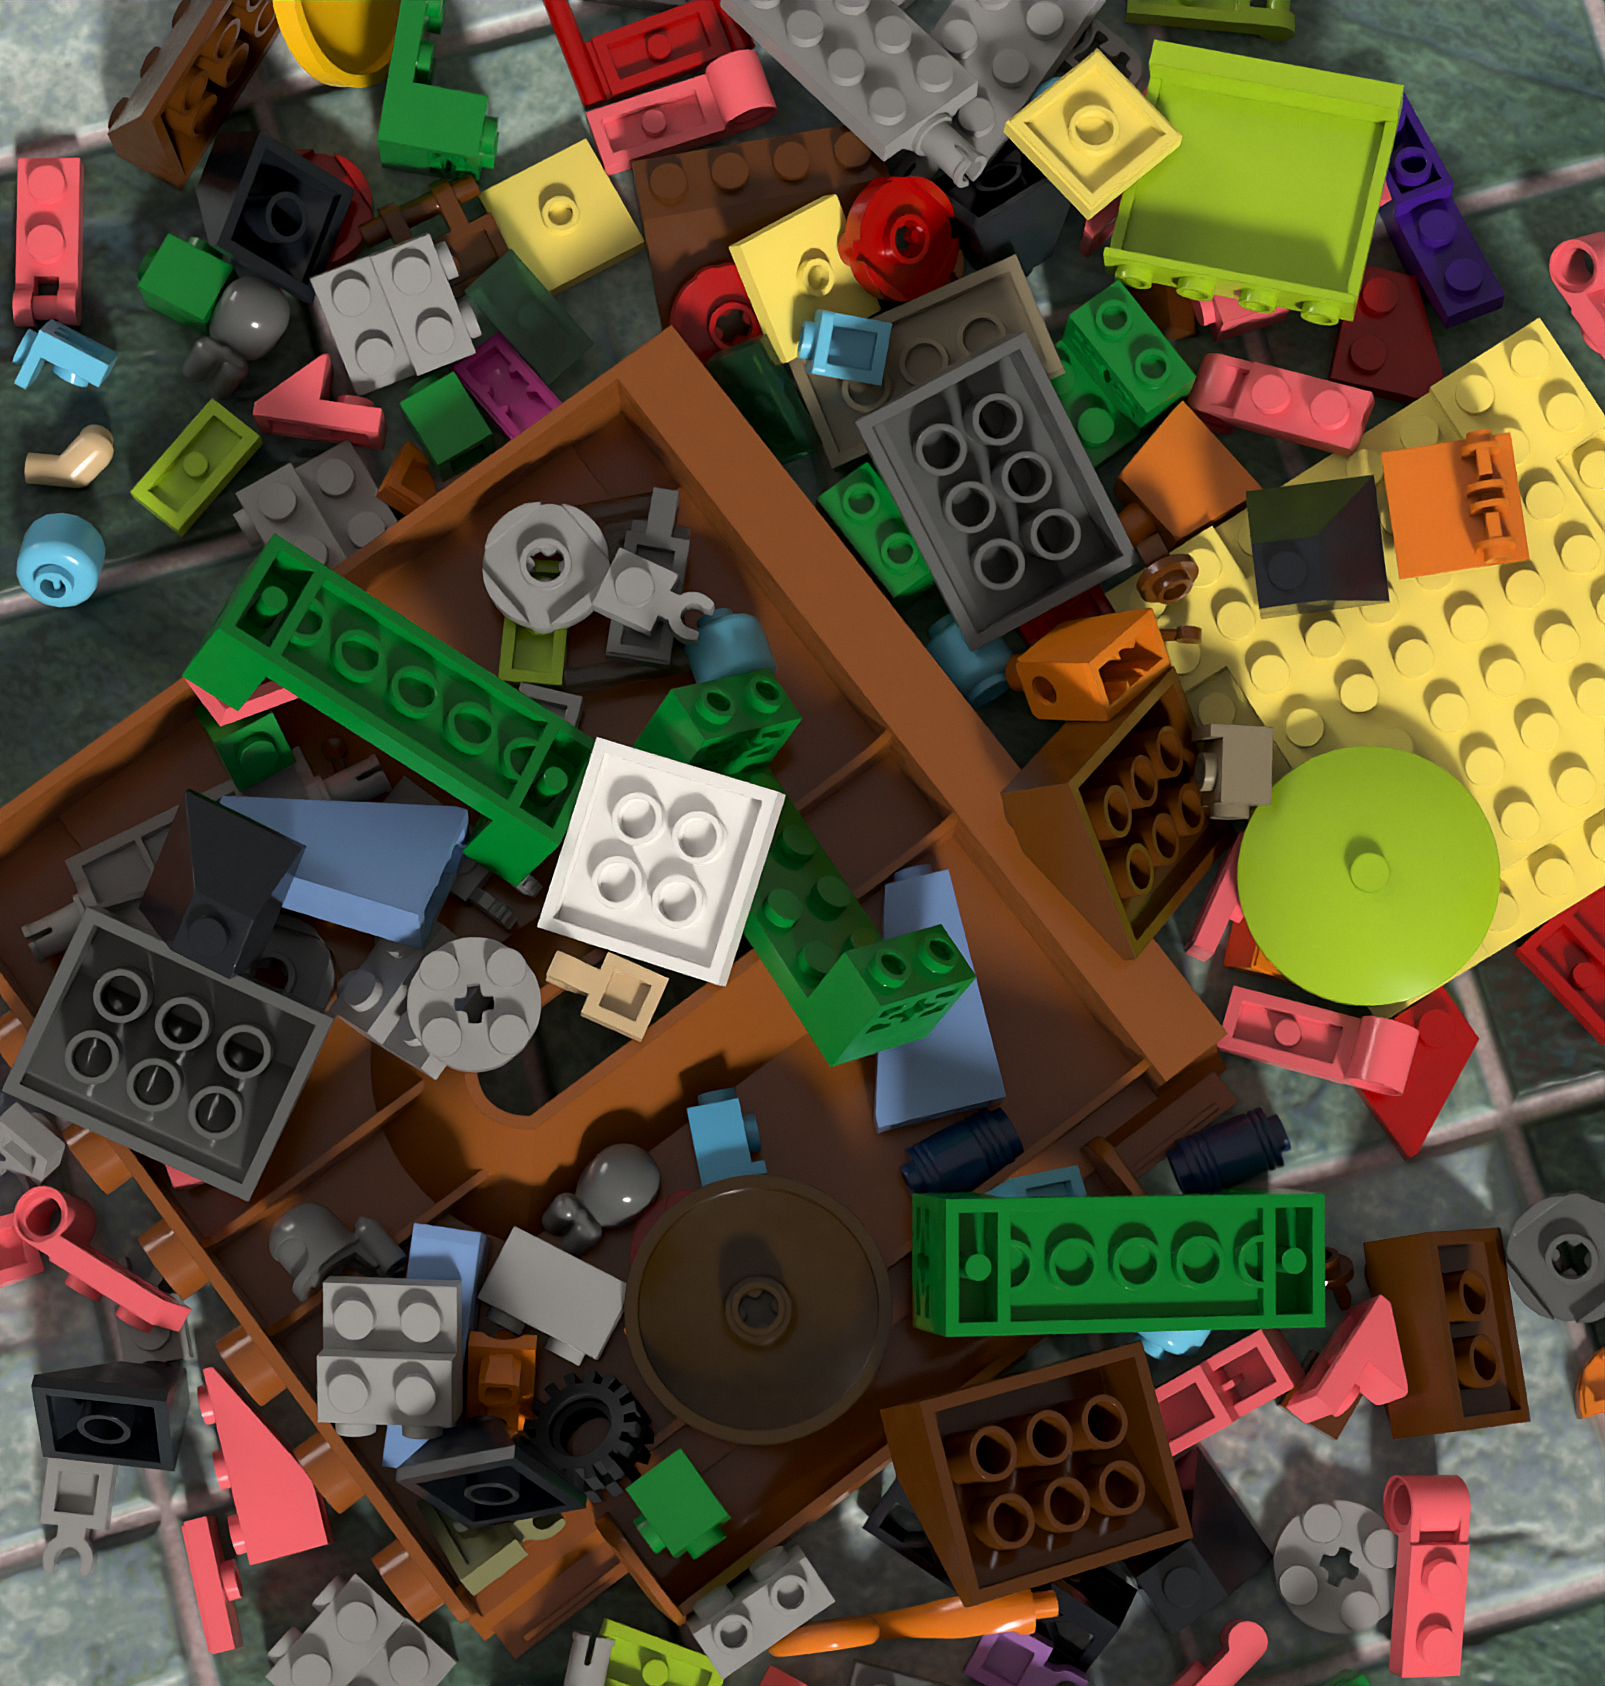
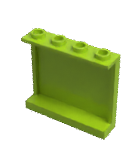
(1267, 187)

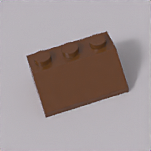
(1451, 1330)

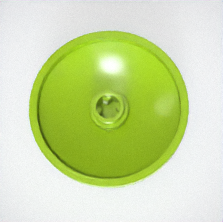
(1368, 876)

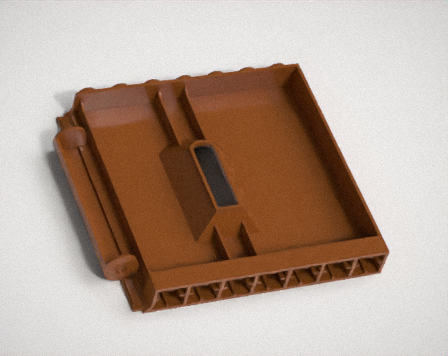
(889, 776)

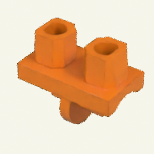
(501, 1376)

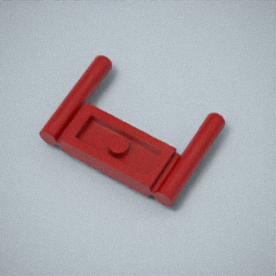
(645, 50)

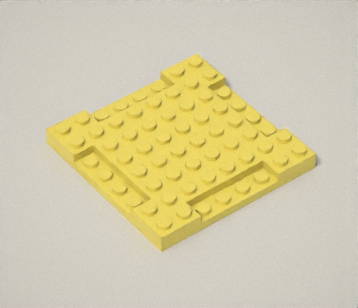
(1462, 667)

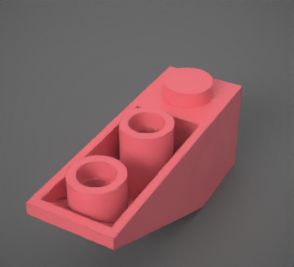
(273, 1496)

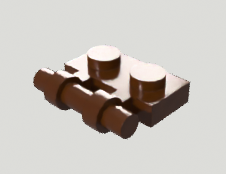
(472, 243)

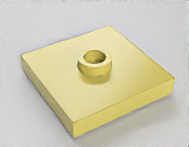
(1092, 134)
(563, 218)
(798, 270)

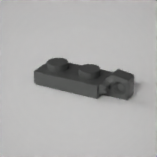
(668, 547)

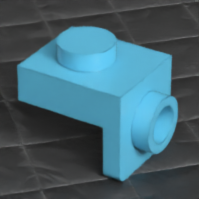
(844, 346)

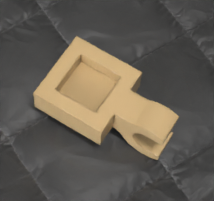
(617, 994)

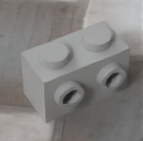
(555, 1295)

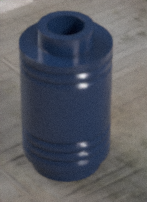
(1228, 1153)
(962, 1154)

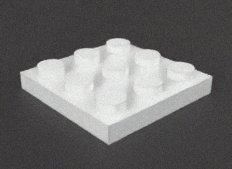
(661, 861)

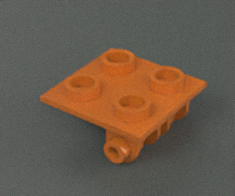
(1455, 505)

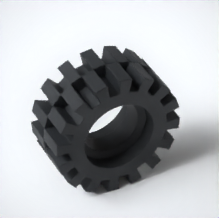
(582, 1402)

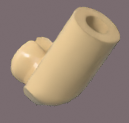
(77, 464)

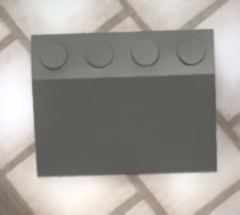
(996, 489)
(168, 1053)

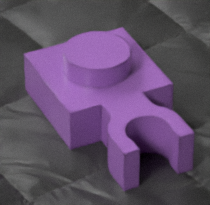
(1018, 1661)

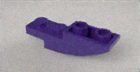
(1431, 231)

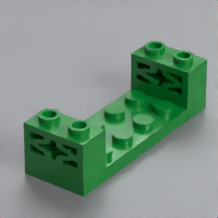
(426, 125)
(1114, 391)
(403, 696)
(804, 920)
(1117, 1262)

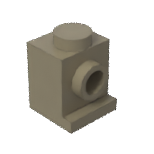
(1233, 768)

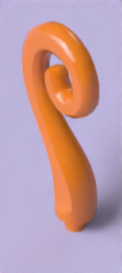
(934, 1619)

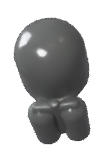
(242, 329)
(609, 1194)
(318, 1245)

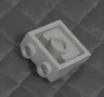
(396, 313)
(318, 507)
(376, 998)
(390, 1355)
(758, 1610)
(358, 1643)

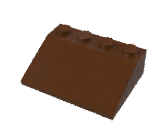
(191, 85)
(716, 196)
(1119, 815)
(1040, 1472)

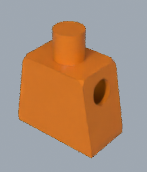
(1180, 483)
(1090, 666)

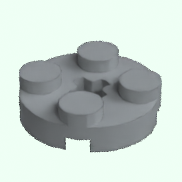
(509, 565)
(500, 975)
(1303, 1583)

